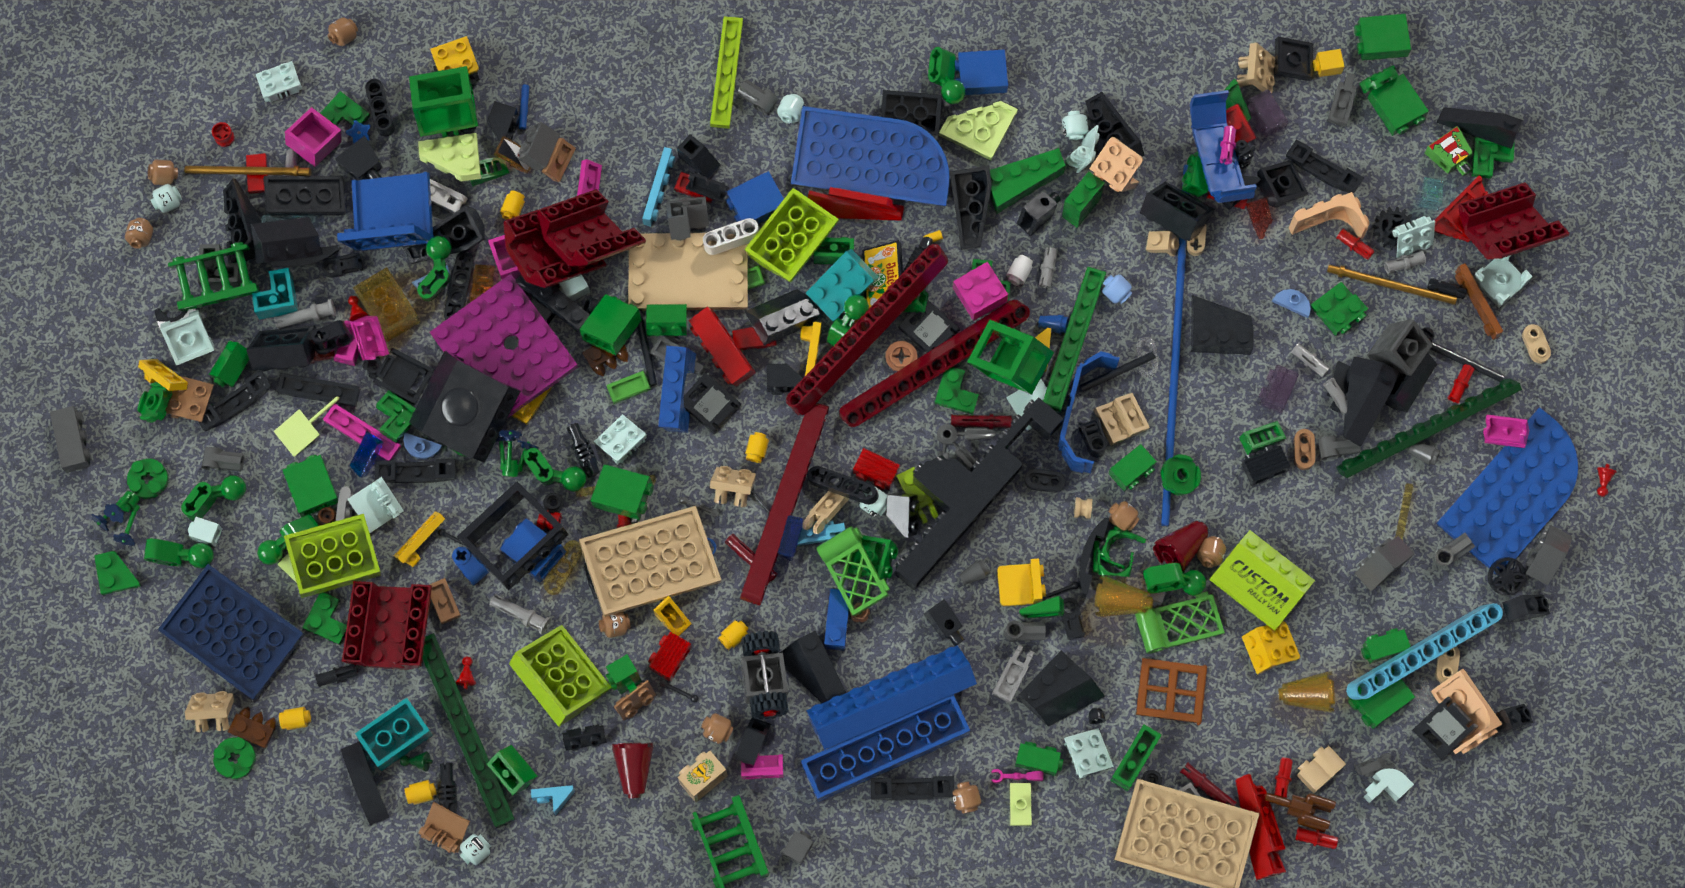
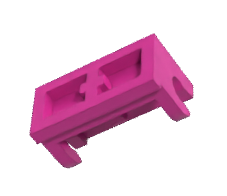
(369, 337)
(349, 353)
(1506, 431)
(765, 767)

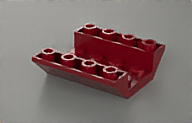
(1507, 222)
(582, 230)
(534, 257)
(386, 626)

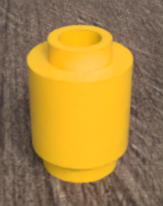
(512, 205)
(756, 447)
(732, 635)
(294, 718)
(420, 792)

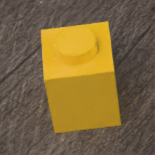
(1328, 63)

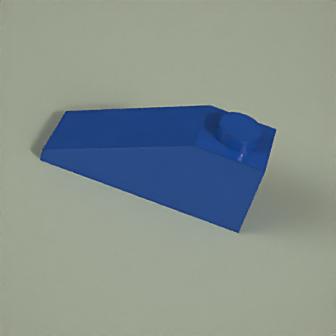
(836, 621)

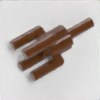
(1305, 808)

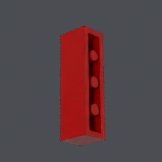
(721, 346)

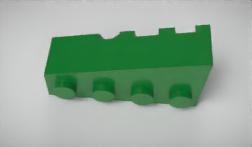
(1024, 177)

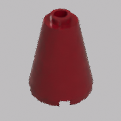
(1181, 544)
(633, 766)

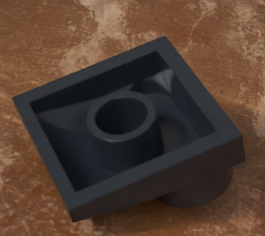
(1281, 183)

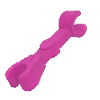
(1033, 776)

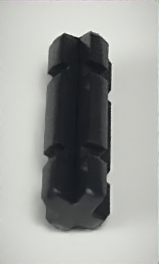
(1447, 288)

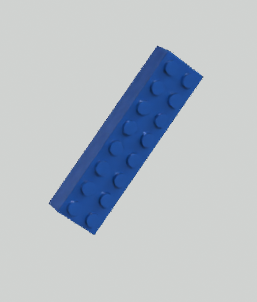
(891, 697)
(885, 748)

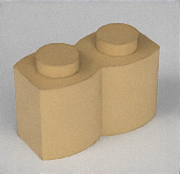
(1320, 769)

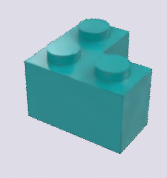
(280, 299)

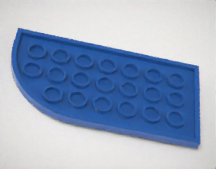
(870, 156)
(1516, 493)

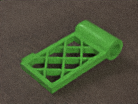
(842, 547)
(1154, 632)

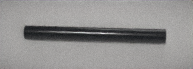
(646, 352)
(1463, 360)
(1118, 371)

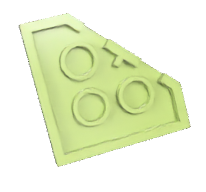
(980, 128)
(453, 155)

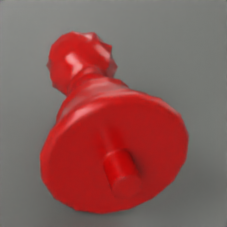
(356, 311)
(1605, 476)
(466, 678)

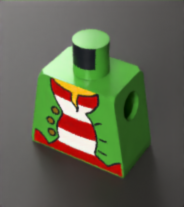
(1451, 152)

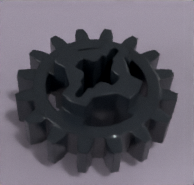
(1390, 219)

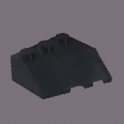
(913, 107)
(1219, 329)
(1059, 690)

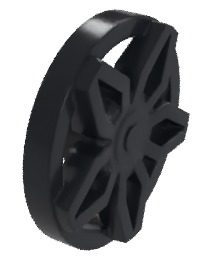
(1506, 576)

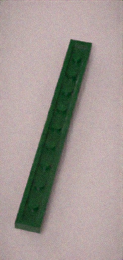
(1424, 430)
(466, 732)

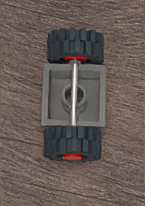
(764, 675)

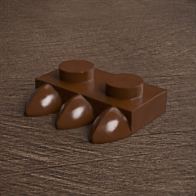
(597, 357)
(252, 729)

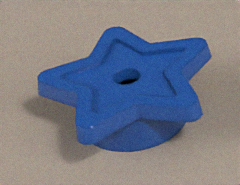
(358, 127)

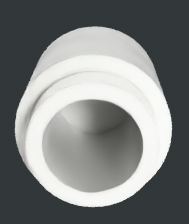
(1019, 270)

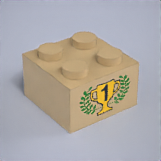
(702, 775)

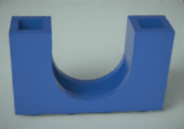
(672, 412)

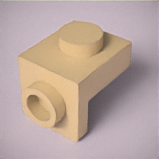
(1162, 242)

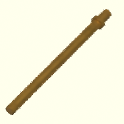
(296, 171)
(1341, 271)

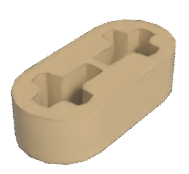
(1201, 242)

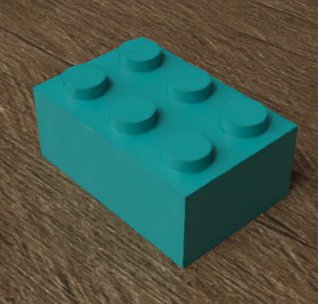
(843, 279)
(393, 734)

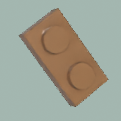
(559, 160)
(444, 601)

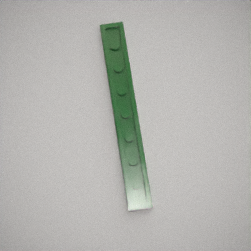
(1074, 338)

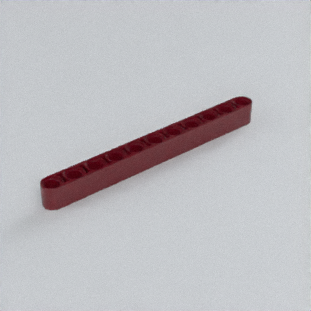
(876, 320)
(924, 365)
(784, 504)

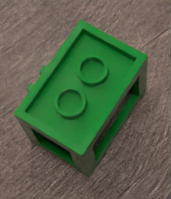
(443, 101)
(1017, 361)

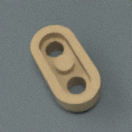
(1534, 343)
(1448, 663)

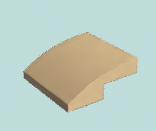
(1121, 419)

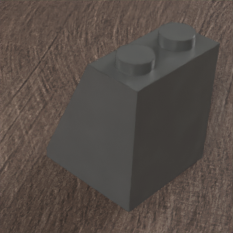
(1401, 346)

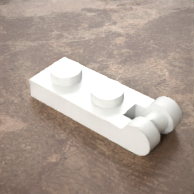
(441, 196)

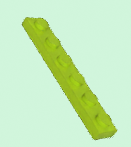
(726, 72)

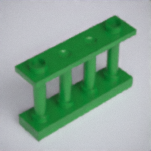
(227, 292)
(742, 828)

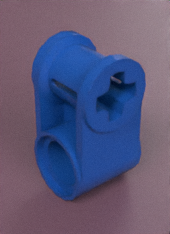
(471, 567)

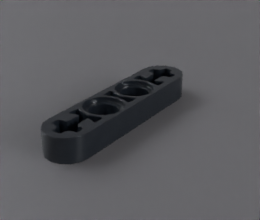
(459, 288)
(844, 482)

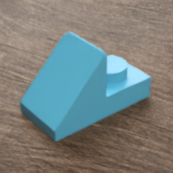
(559, 795)

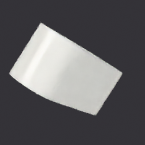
(724, 244)

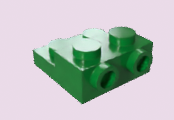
(1339, 309)
(880, 553)

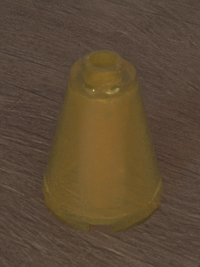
(1119, 598)
(1310, 692)

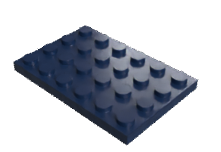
(231, 632)

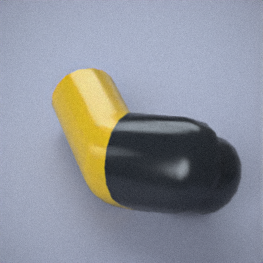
(928, 239)

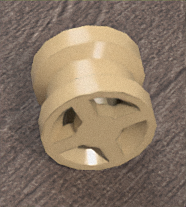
(1083, 508)

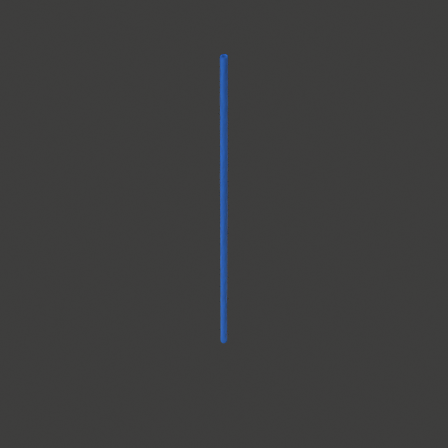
(1174, 368)

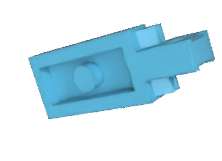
(830, 530)

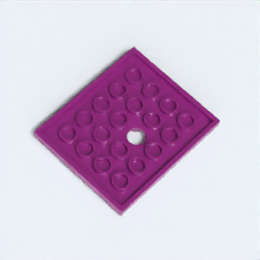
(479, 337)

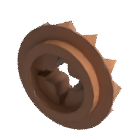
(894, 350)

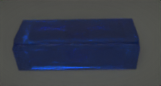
(366, 454)
(790, 537)

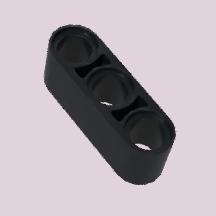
(379, 99)

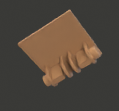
(190, 402)
(629, 706)
(445, 828)

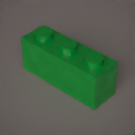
(1135, 757)

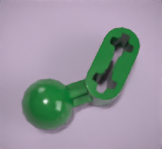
(942, 73)
(438, 249)
(854, 309)
(572, 478)
(231, 488)
(271, 551)
(173, 553)
(1170, 577)

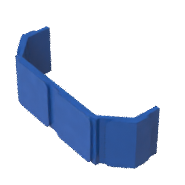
(1208, 126)
(1102, 360)

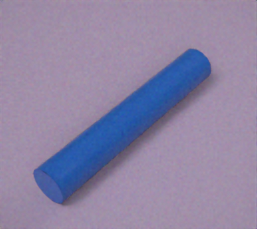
(524, 107)

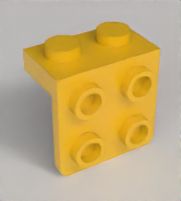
(455, 55)
(1021, 584)
(1270, 647)

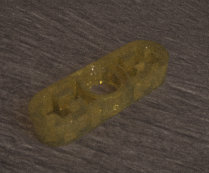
(560, 583)

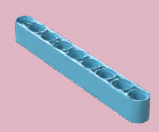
(1416, 653)

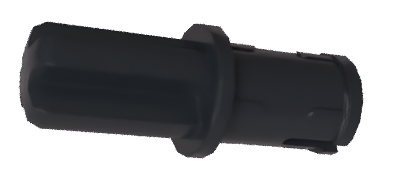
(336, 675)

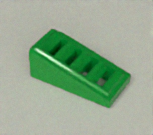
(490, 176)
(1251, 443)
(1047, 608)

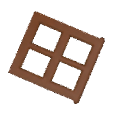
(1171, 690)

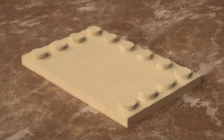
(686, 274)
(649, 561)
(1186, 836)

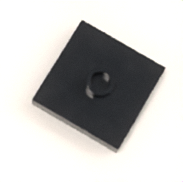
(1293, 58)

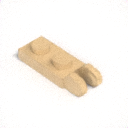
(824, 511)

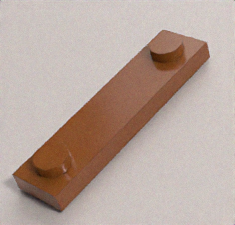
(1491, 324)

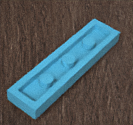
(656, 195)

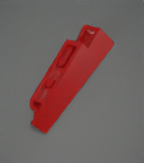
(857, 205)
(1266, 837)

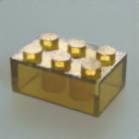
(386, 300)

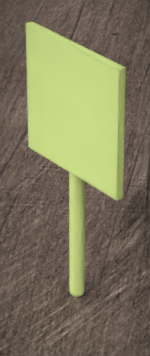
(298, 431)

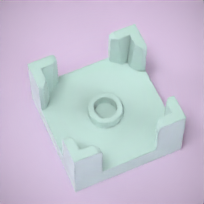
(1501, 280)
(187, 338)

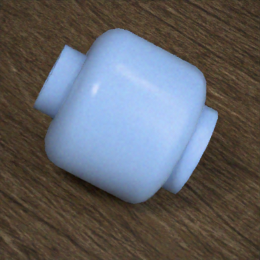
(1117, 289)

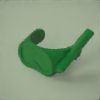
(1114, 535)
(1098, 568)

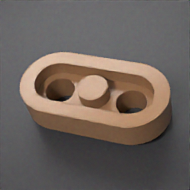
(1304, 450)

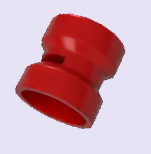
(221, 130)
(542, 523)

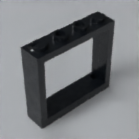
(495, 513)

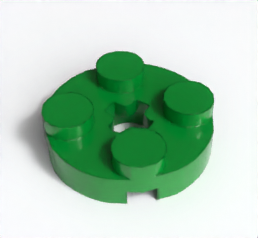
(1378, 79)
(154, 403)
(1188, 468)
(139, 470)
(245, 761)

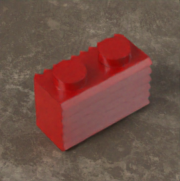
(876, 469)
(669, 656)

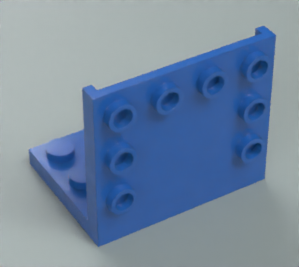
(390, 212)

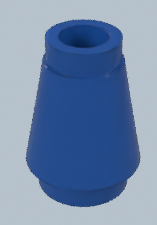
(1057, 323)

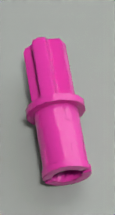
(1228, 144)

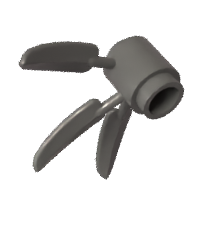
(969, 433)

